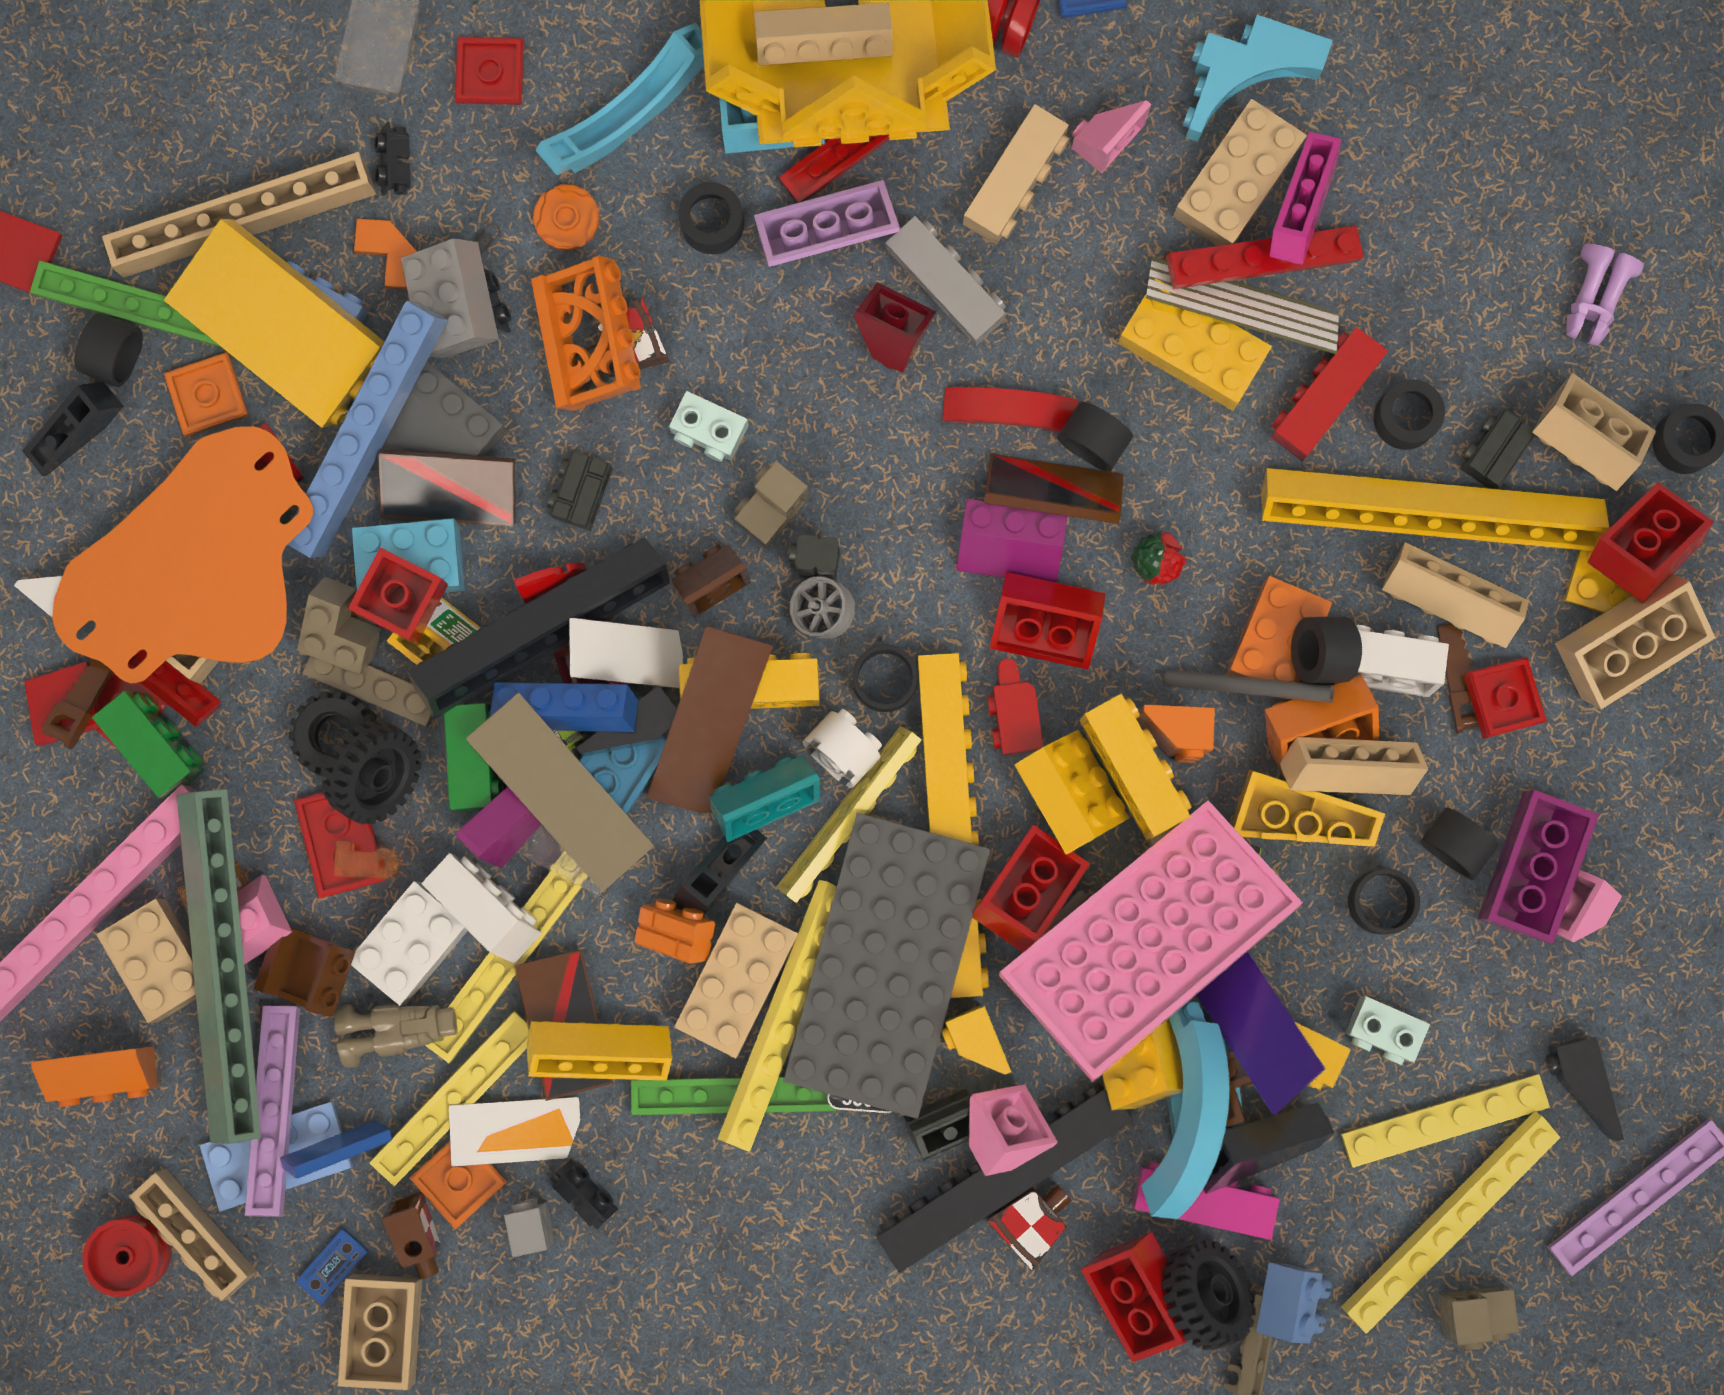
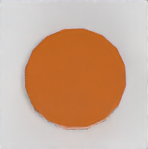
(563, 227)

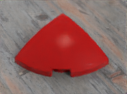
(546, 580)

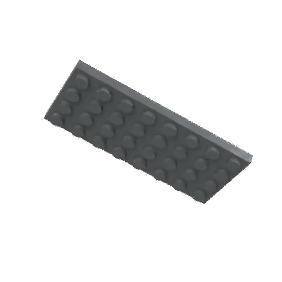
(887, 965)

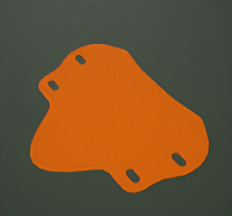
(191, 563)

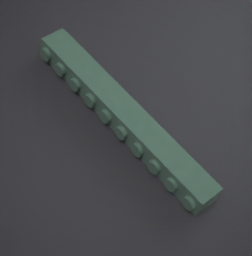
(218, 966)

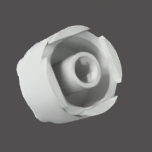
(843, 747)

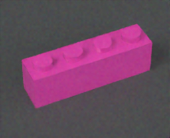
(1305, 198)
(1228, 1208)

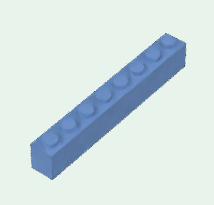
(368, 425)

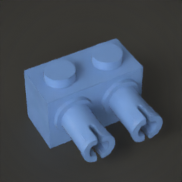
(1291, 1303)

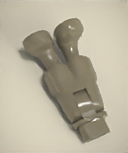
(395, 1027)

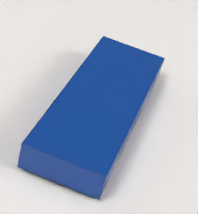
(335, 1149)

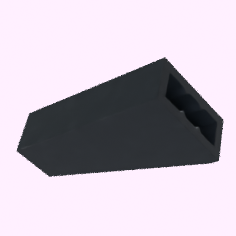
(1268, 1143)

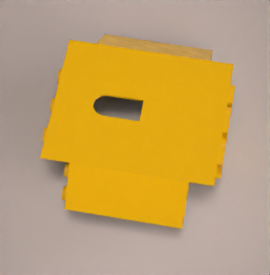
(936, 55)

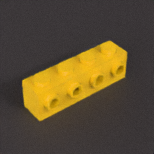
(598, 1051)

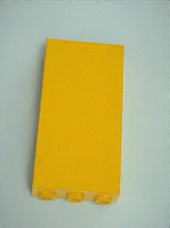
(276, 323)

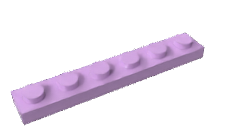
(275, 1100)
(1638, 1197)

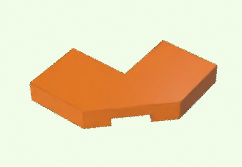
(384, 239)

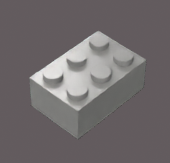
(454, 285)

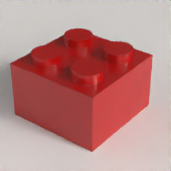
(398, 596)

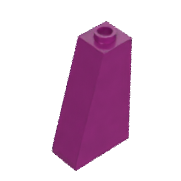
(499, 829)

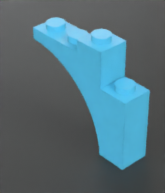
(1264, 53)

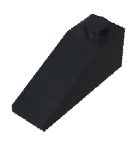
(72, 426)
(652, 724)
(717, 872)
(1583, 1075)

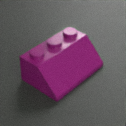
(1010, 541)

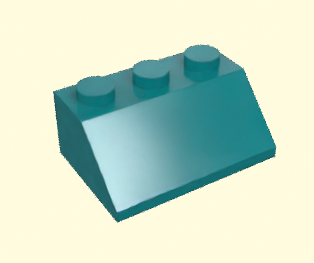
(765, 797)

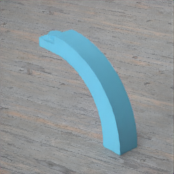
(630, 110)
(1201, 1119)

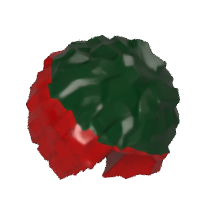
(1158, 558)

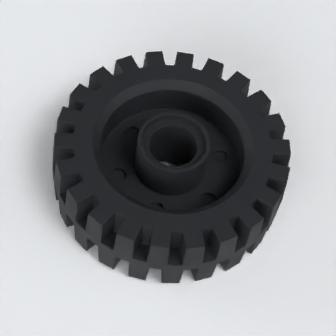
(371, 772)
(1208, 1295)

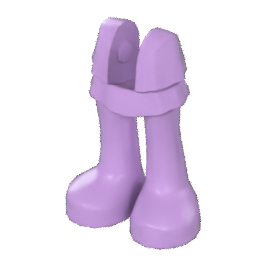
(1598, 260)

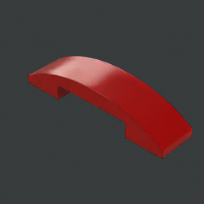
(1007, 407)

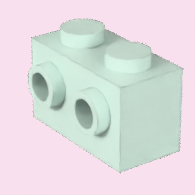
(708, 426)
(1387, 1030)

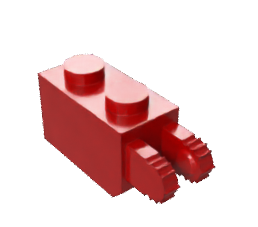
(1015, 712)

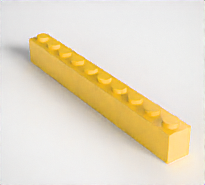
(1433, 509)
(947, 785)

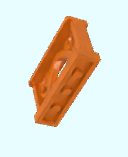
(614, 343)

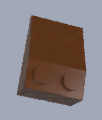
(710, 579)

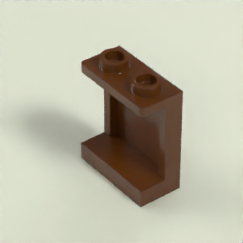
(306, 971)

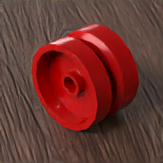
(1015, 19)
(109, 1268)

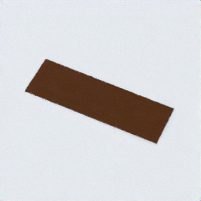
(709, 719)

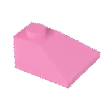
(1109, 133)
(1588, 907)
(260, 918)
(1007, 1129)

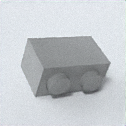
(529, 1227)

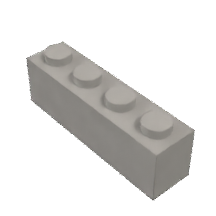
(945, 279)

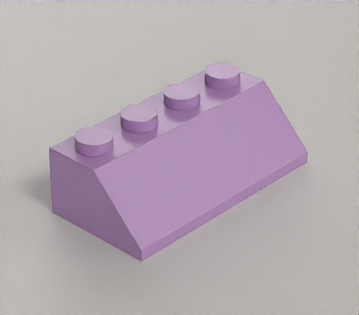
(826, 223)

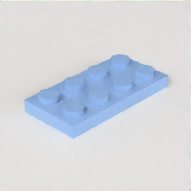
(229, 1163)

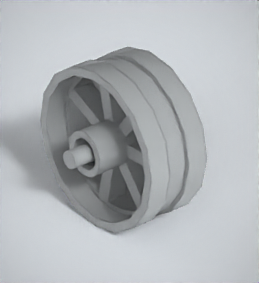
(822, 607)

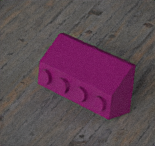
(1538, 866)

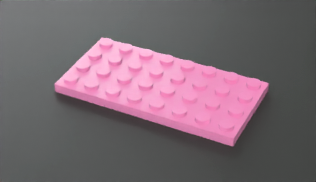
(1150, 940)

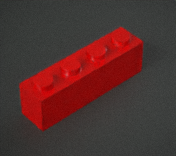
(1328, 394)

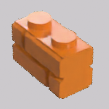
(675, 931)

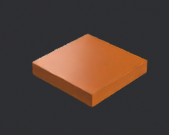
(206, 394)
(456, 1189)

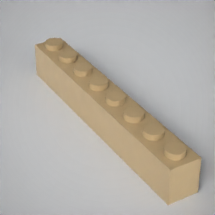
(253, 208)

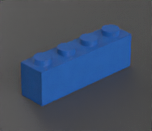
(575, 705)

